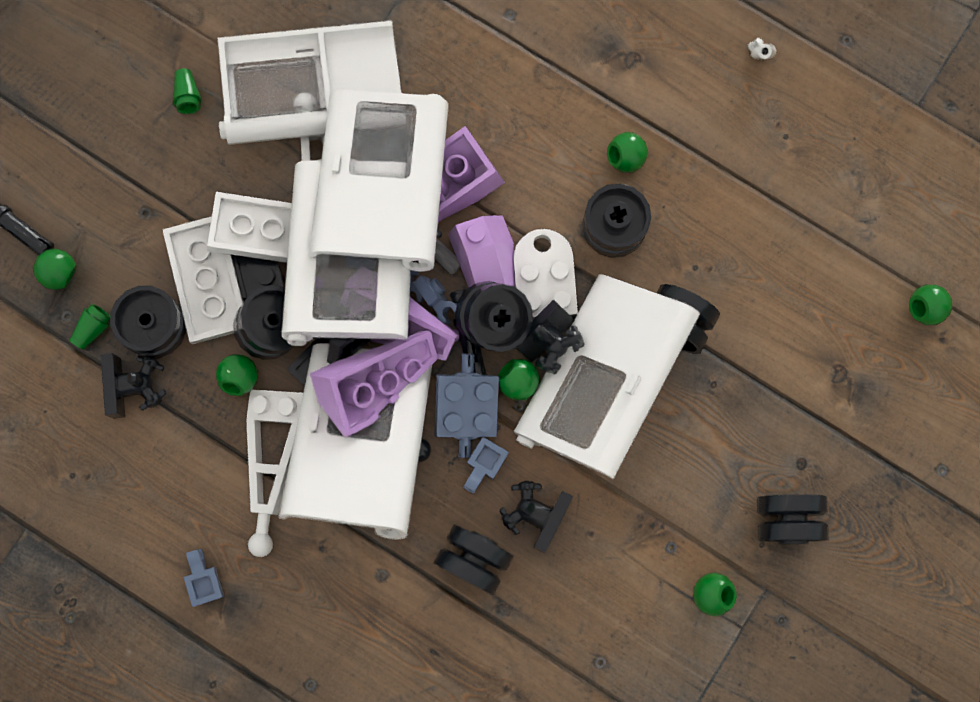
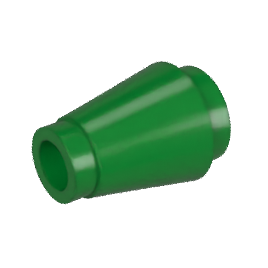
(185, 93)
(90, 325)

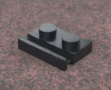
(256, 273)

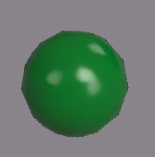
(627, 152)
(54, 269)
(932, 303)
(236, 374)
(518, 379)
(714, 594)

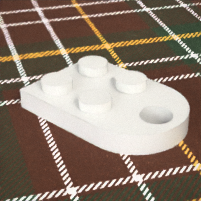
(546, 274)

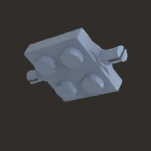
(466, 405)

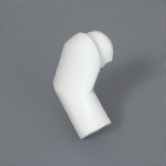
(761, 50)

